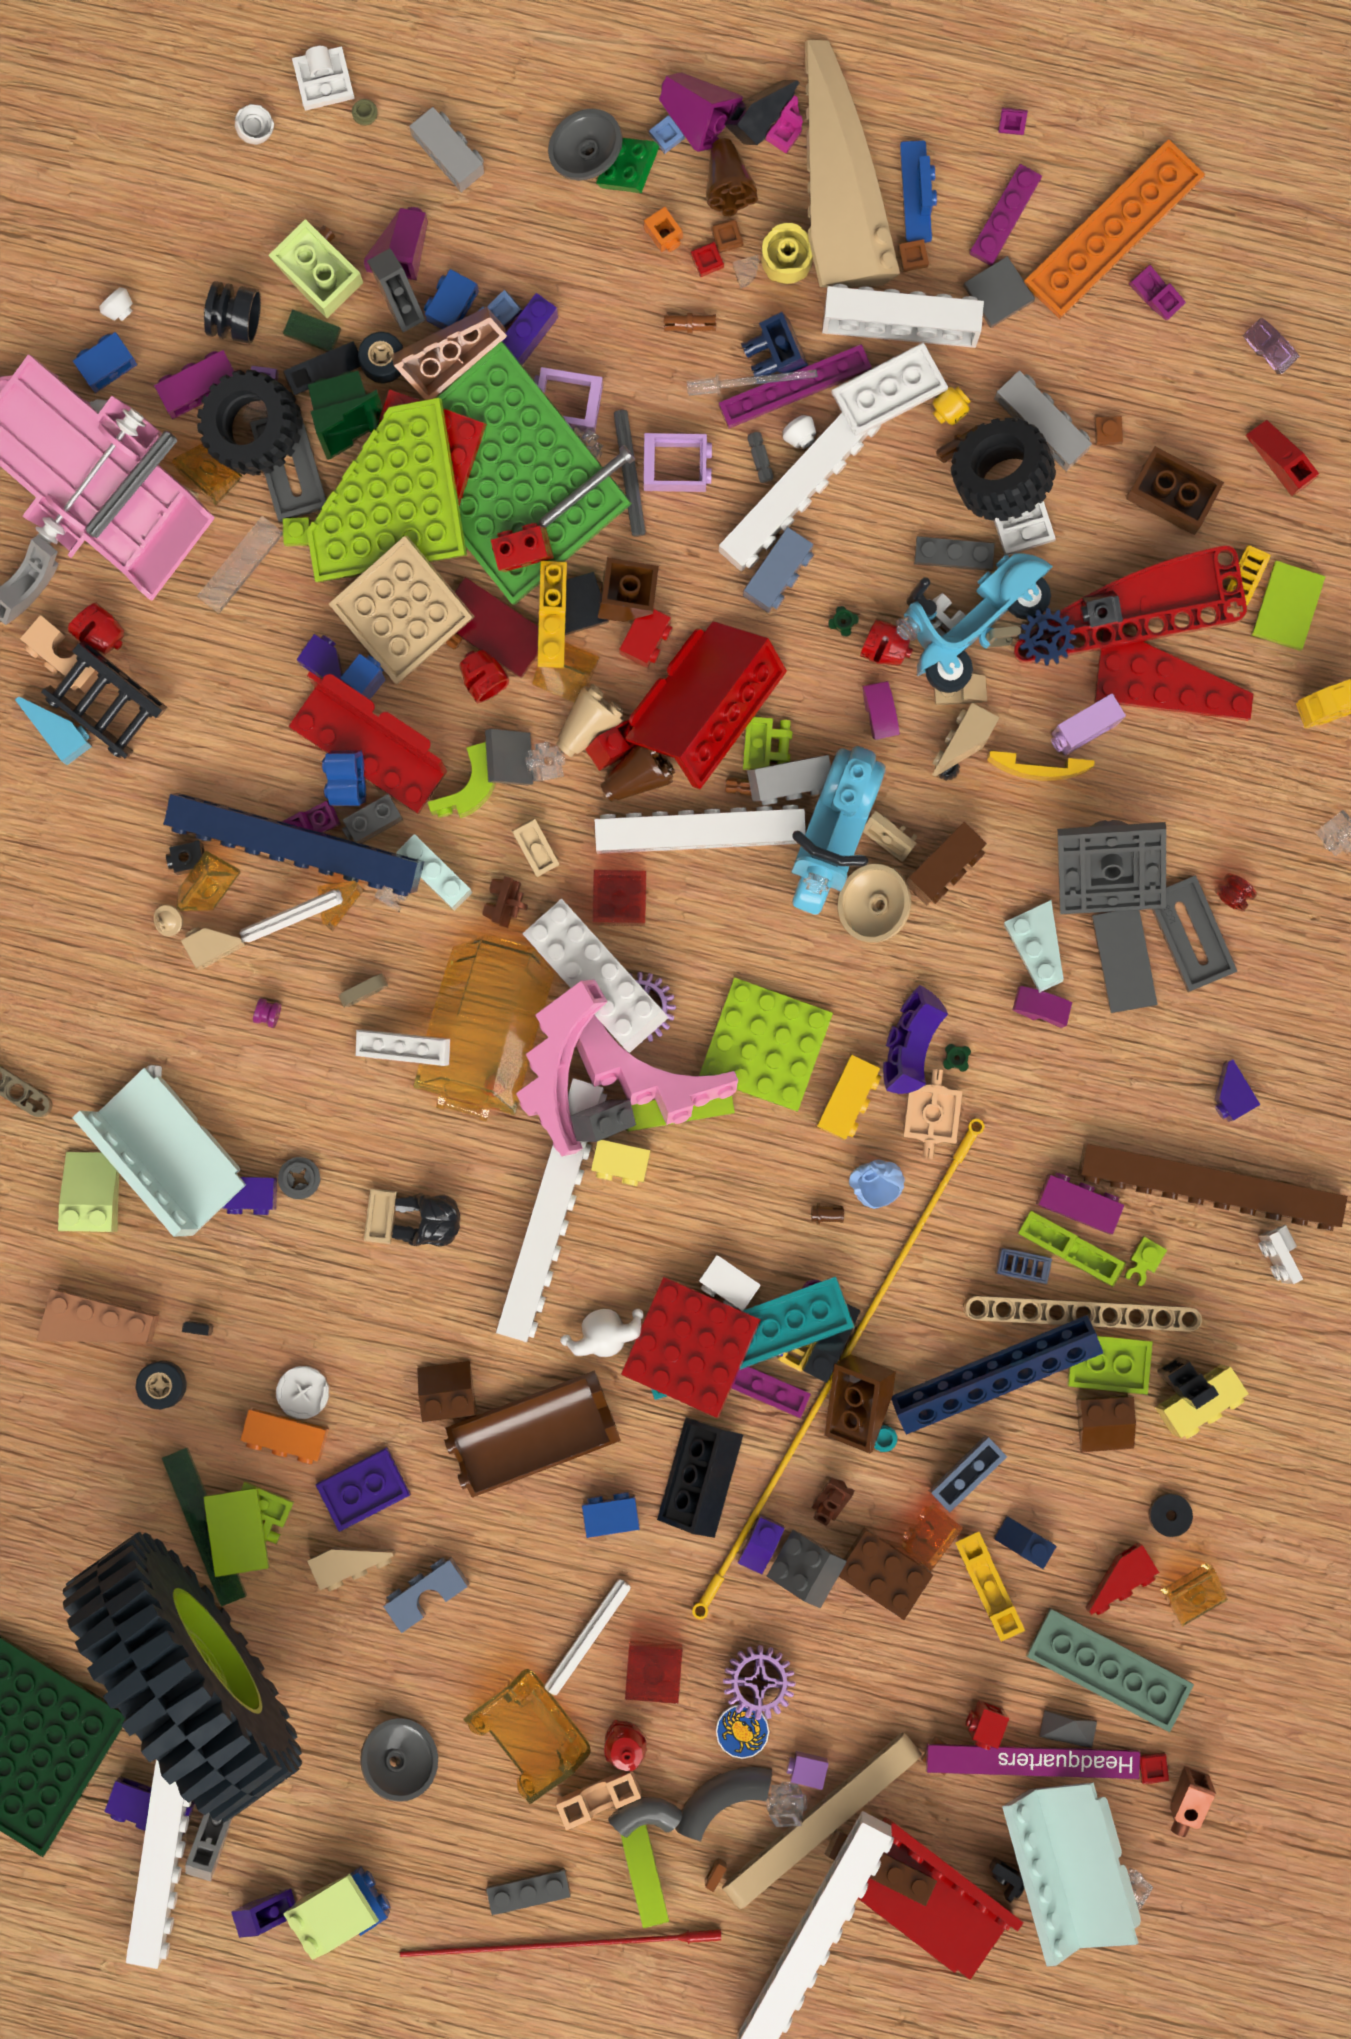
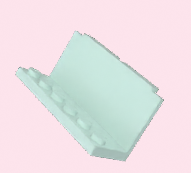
(164, 1153)
(1072, 1870)

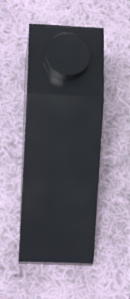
(827, 1351)

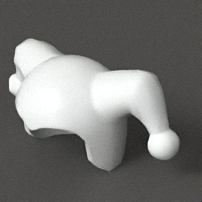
(604, 1333)

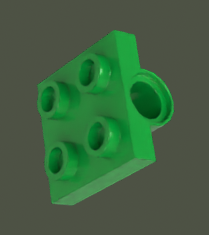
(631, 166)

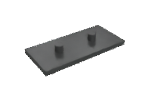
(1124, 960)

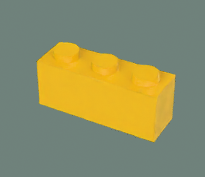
(849, 1098)

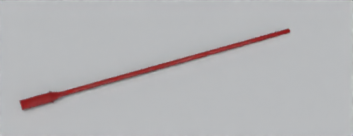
(689, 1937)

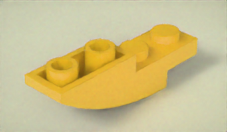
(552, 614)

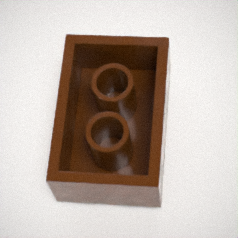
(1175, 490)
(947, 864)
(884, 1573)

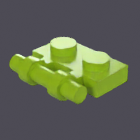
(758, 743)
(274, 1510)

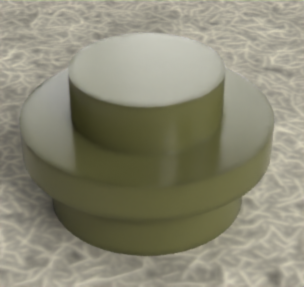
(364, 112)

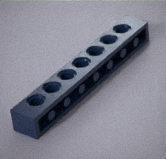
(996, 1374)

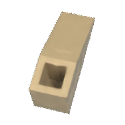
(969, 738)
(342, 1562)

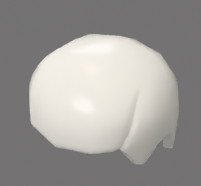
(254, 124)

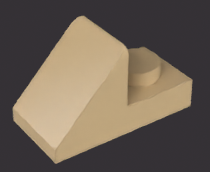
(973, 692)

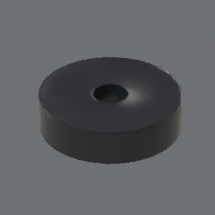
(1181, 1521)

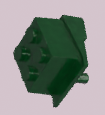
(343, 411)

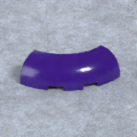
(910, 1041)

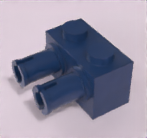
(783, 344)

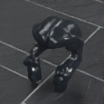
(438, 1223)

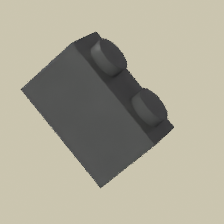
(603, 1120)

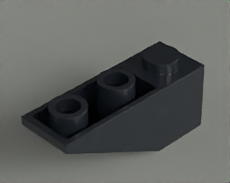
(756, 114)
(323, 366)

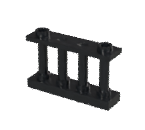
(107, 674)

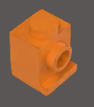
(663, 222)

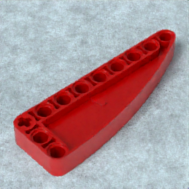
(1161, 593)

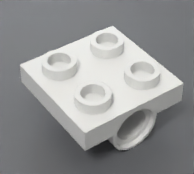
(323, 77)
(1026, 531)
(1277, 1246)

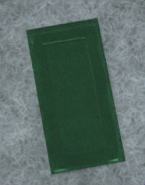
(312, 331)

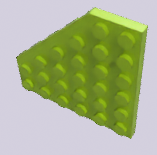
(391, 491)

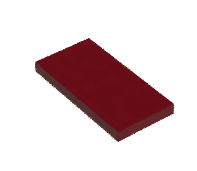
(498, 629)

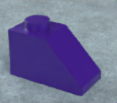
(321, 657)
(1233, 1093)
(761, 1544)
(262, 1913)

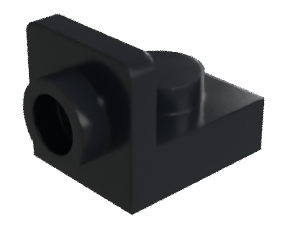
(1006, 1874)

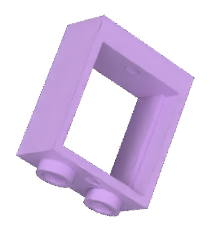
(594, 399)
(654, 440)
(1087, 725)

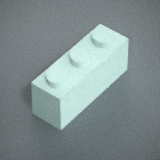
(437, 873)

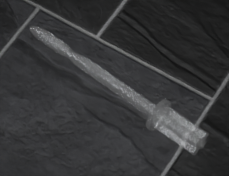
(714, 384)

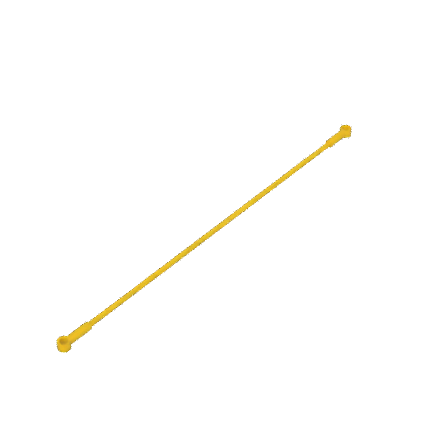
(718, 1577)

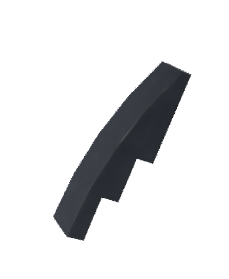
(1188, 1382)

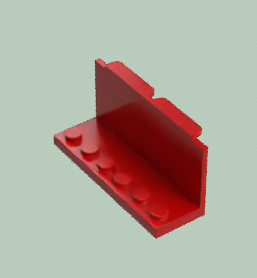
(707, 698)
(392, 751)
(959, 1918)

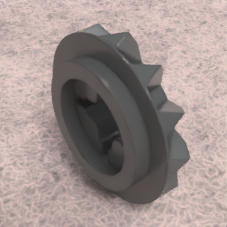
(286, 1179)

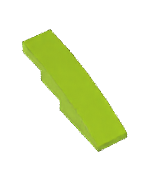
(650, 1116)
(645, 1878)

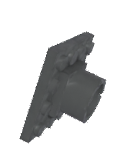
(1112, 867)

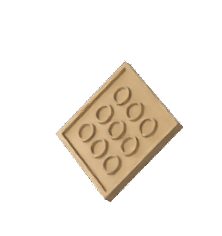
(401, 609)

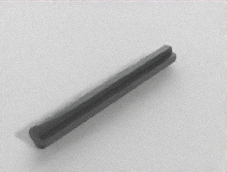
(630, 474)
(131, 484)

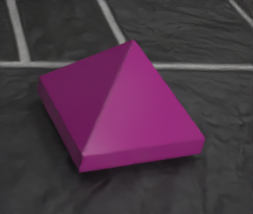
(1012, 121)

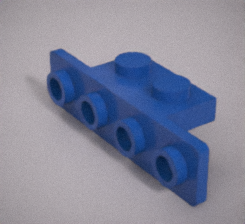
(917, 190)

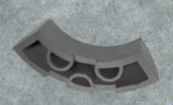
(719, 1793)

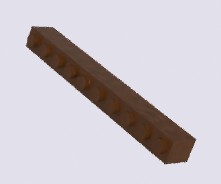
(1212, 1185)

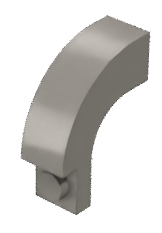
(28, 580)

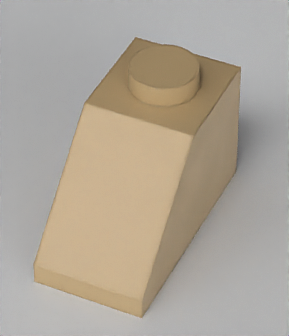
(209, 946)

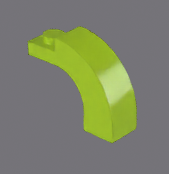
(475, 792)

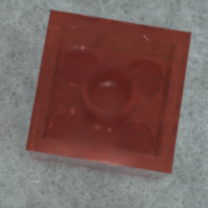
(619, 898)
(653, 1672)

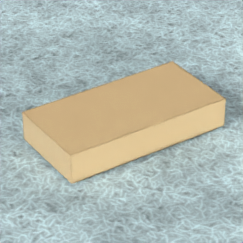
(380, 1216)

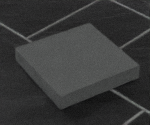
(1001, 291)
(507, 757)

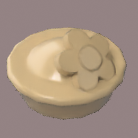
(168, 920)

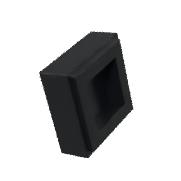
(197, 1328)

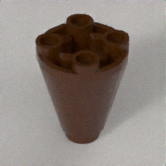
(728, 180)
(638, 773)

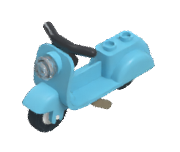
(1013, 587)
(836, 827)

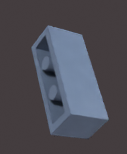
(779, 570)
(967, 1473)

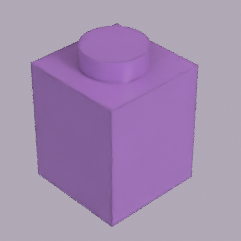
(807, 1769)

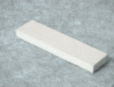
(402, 1047)

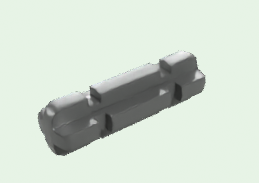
(760, 457)

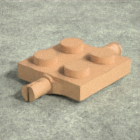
(933, 1114)

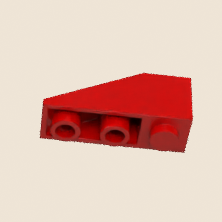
(1283, 457)
(610, 746)
(1125, 1573)

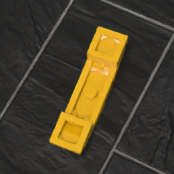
(1006, 762)
(989, 1586)

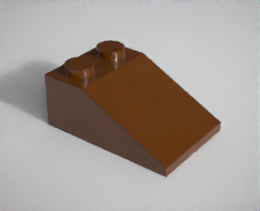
(858, 1402)

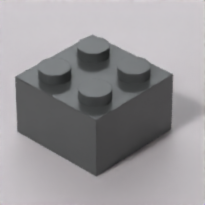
(806, 1569)

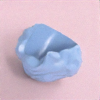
(877, 1183)

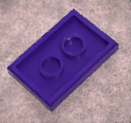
(363, 1489)

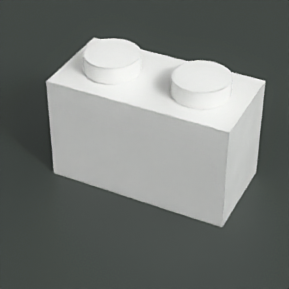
(728, 1283)

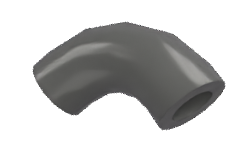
(646, 1811)

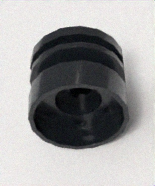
(228, 311)

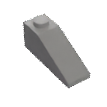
(207, 1848)

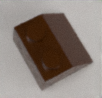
(627, 590)
(446, 1391)
(1106, 1423)

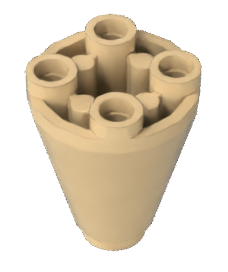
(587, 720)

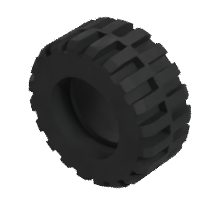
(224, 404)
(995, 444)

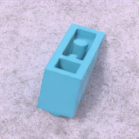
(61, 734)

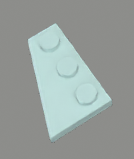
(1037, 945)

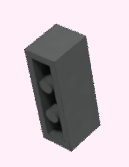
(396, 290)

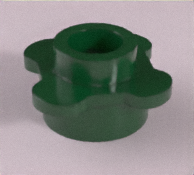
(851, 620)
(952, 1051)

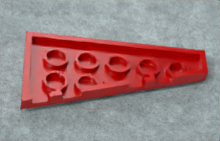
(1159, 681)

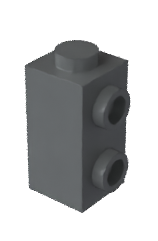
(371, 820)

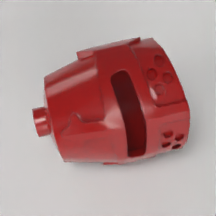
(97, 629)
(885, 645)
(483, 675)
(624, 1745)

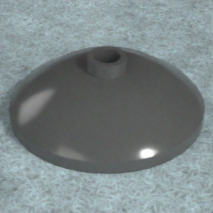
(578, 137)
(414, 1756)

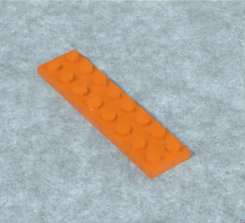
(1114, 229)

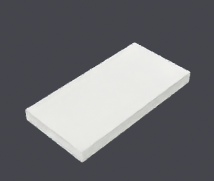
(889, 389)

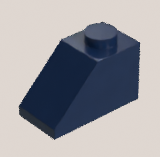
(1025, 1542)

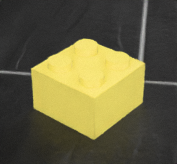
(620, 1161)

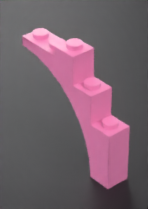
(551, 1059)
(641, 1082)

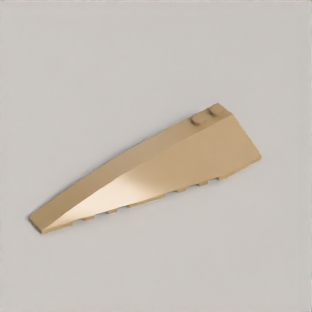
(846, 210)

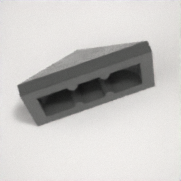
(1068, 1728)

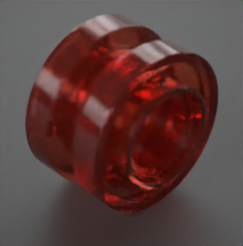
(1235, 892)

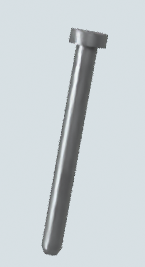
(624, 456)

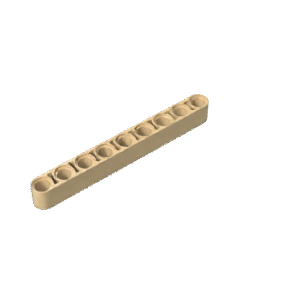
(1095, 1311)
(821, 1820)

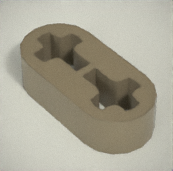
(363, 990)

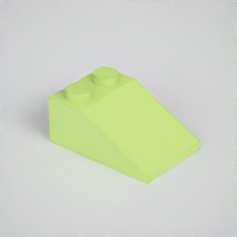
(316, 268)
(88, 1193)
(330, 1916)

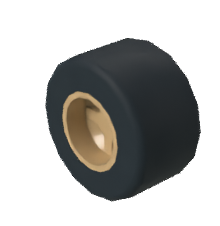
(377, 349)
(152, 1389)

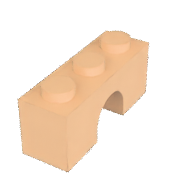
(44, 640)
(588, 1801)

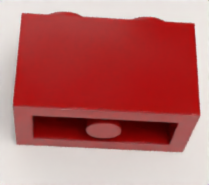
(645, 637)

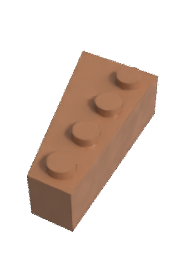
(447, 354)
(87, 1319)

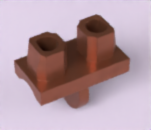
(508, 901)
(831, 1501)

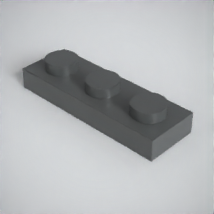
(954, 553)
(528, 1891)

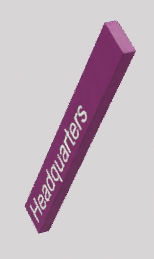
(1033, 1761)

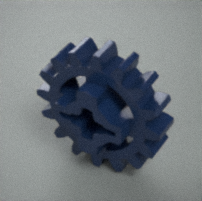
(1041, 621)

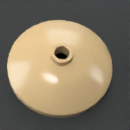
(861, 902)

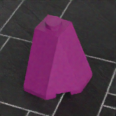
(697, 108)
(405, 238)

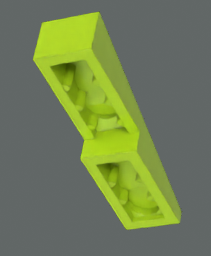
(1072, 1249)

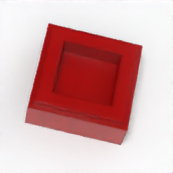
(707, 259)
(1153, 1768)

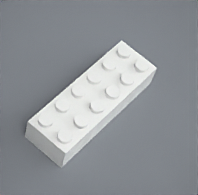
(902, 316)
(581, 956)

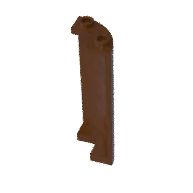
(532, 1434)

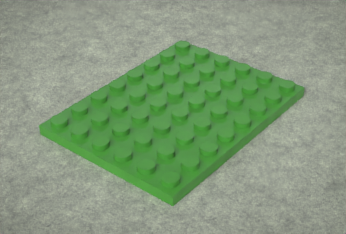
(524, 469)

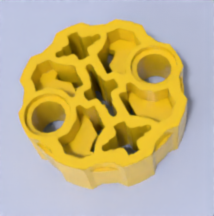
(1326, 705)

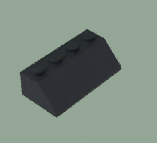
(700, 1477)

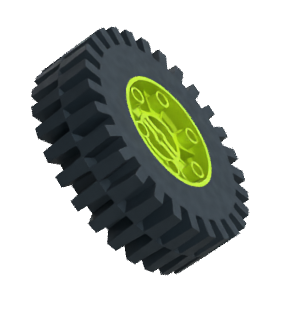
(181, 1677)

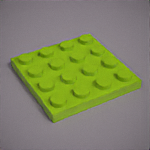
(767, 1043)

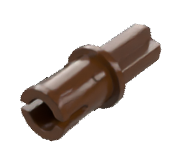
(946, 452)

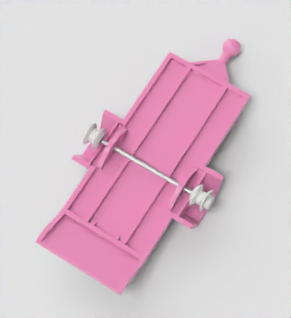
(76, 463)

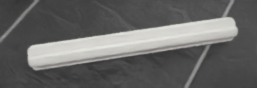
(291, 916)
(587, 1637)

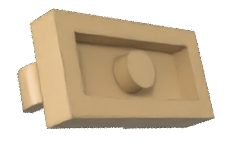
(889, 836)
(535, 847)

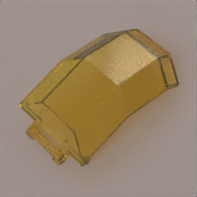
(491, 1021)

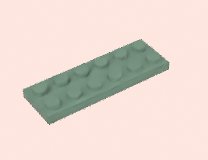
(1109, 1670)

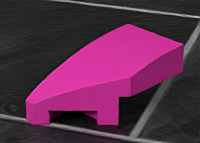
(787, 128)

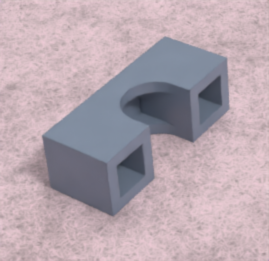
(405, 1606)

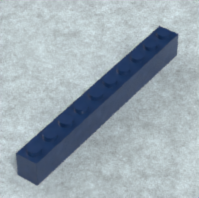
(293, 843)

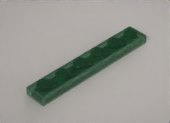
(191, 1495)

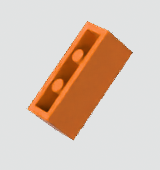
(284, 1435)

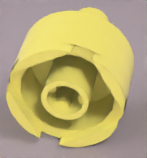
(774, 261)

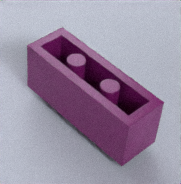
(186, 389)
(1080, 1203)

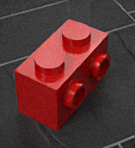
(522, 547)
(987, 1725)

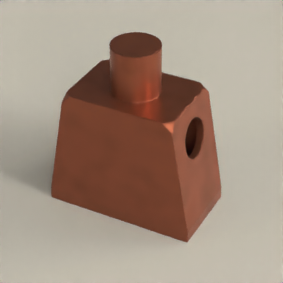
(1191, 1801)

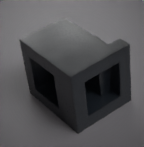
(1093, 603)
(195, 851)

